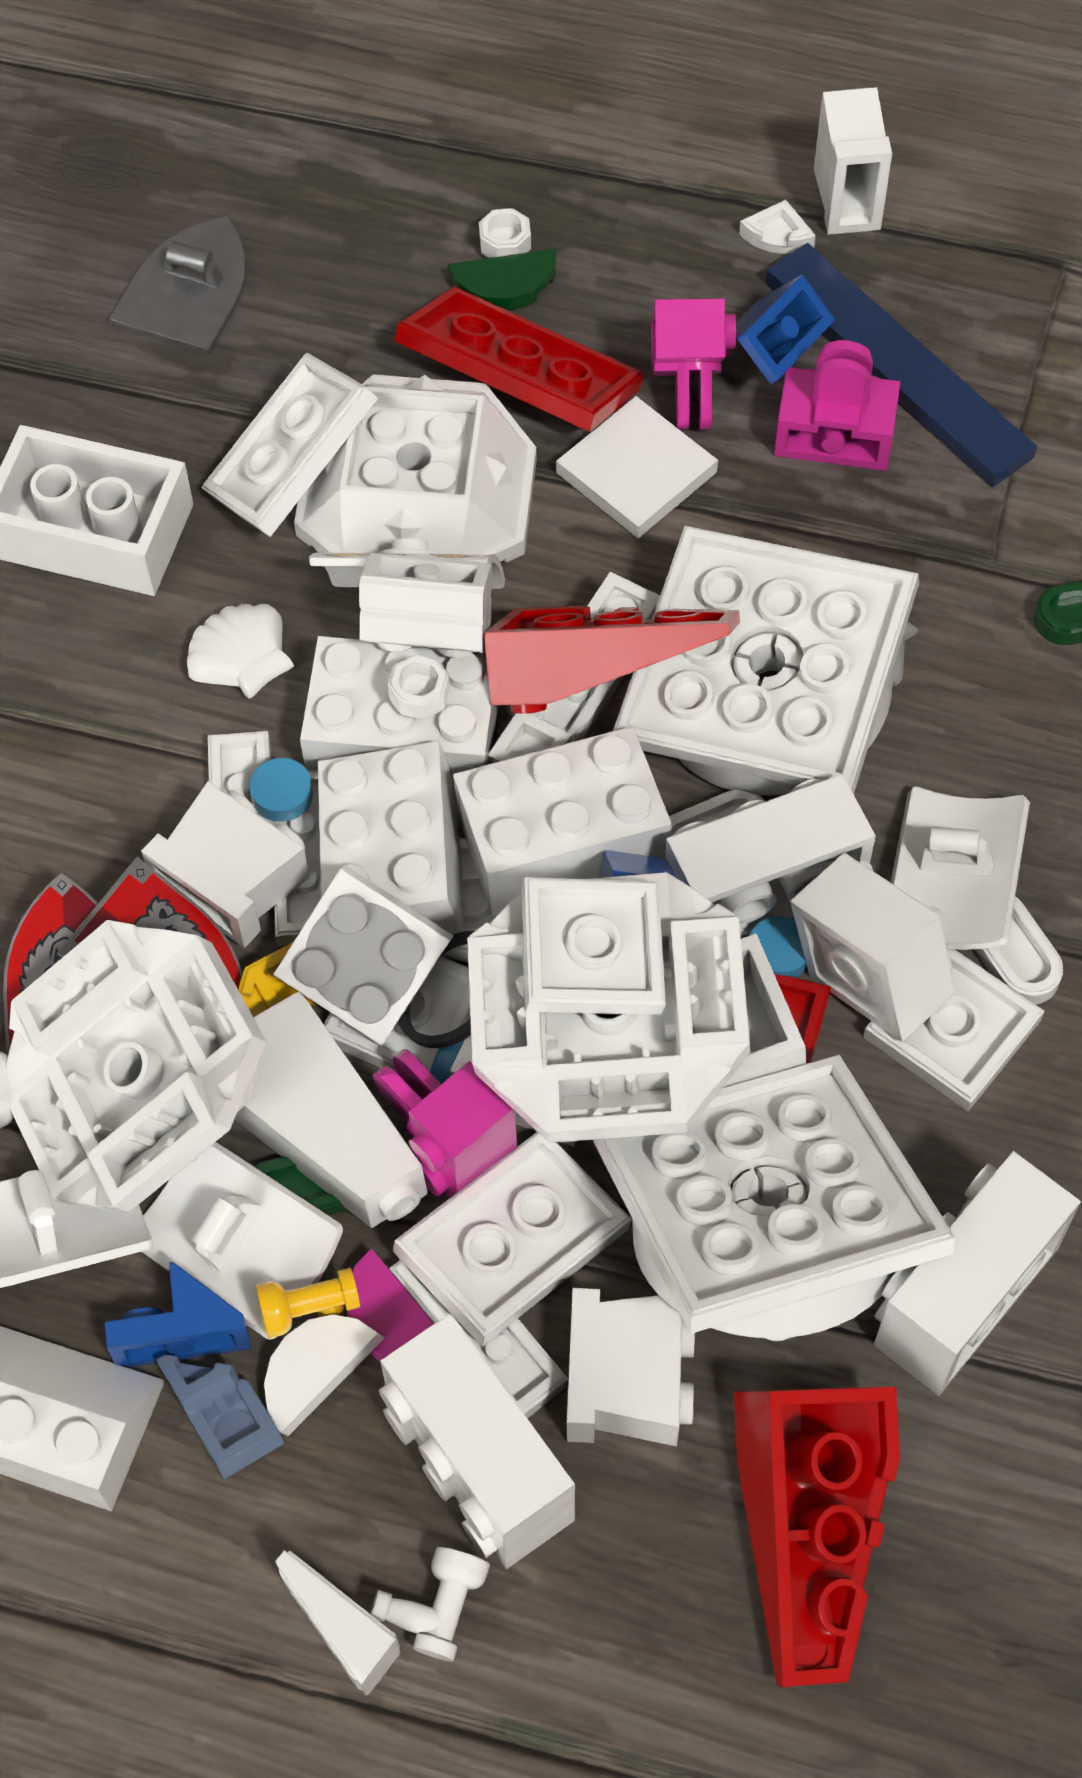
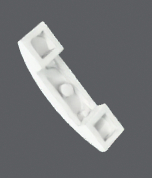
(575, 715)

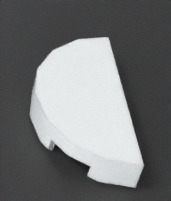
(312, 1364)

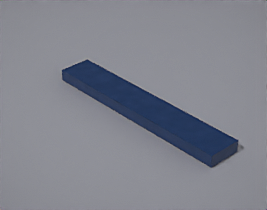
(927, 385)

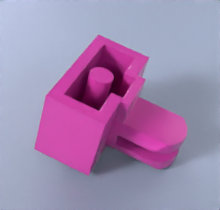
(688, 341)
(838, 410)
(453, 1125)

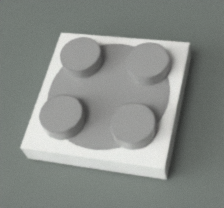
(363, 954)

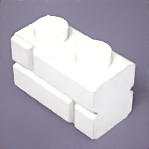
(425, 603)

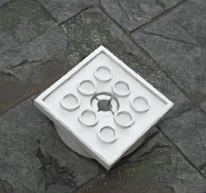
(803, 613)
(776, 1206)

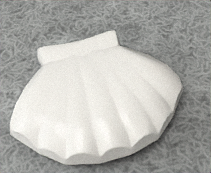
(239, 648)

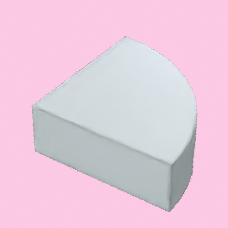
(777, 229)

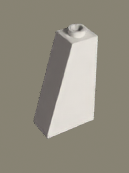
(326, 1119)

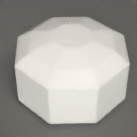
(504, 233)
(418, 686)

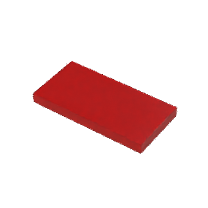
(520, 358)

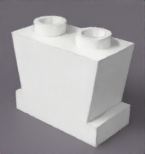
(852, 160)
(229, 861)
(627, 1368)

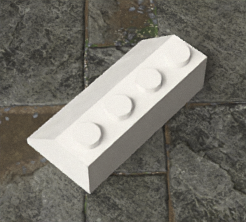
(70, 1418)

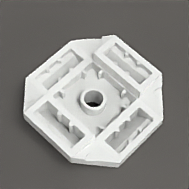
(428, 467)
(129, 1062)
(625, 1073)

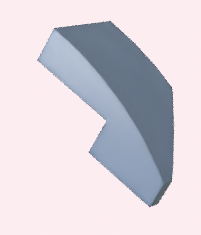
(222, 1413)

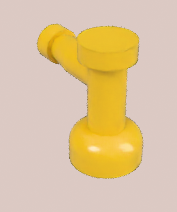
(324, 1297)

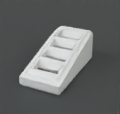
(351, 1633)

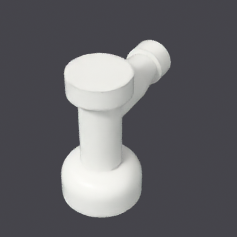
(436, 1624)

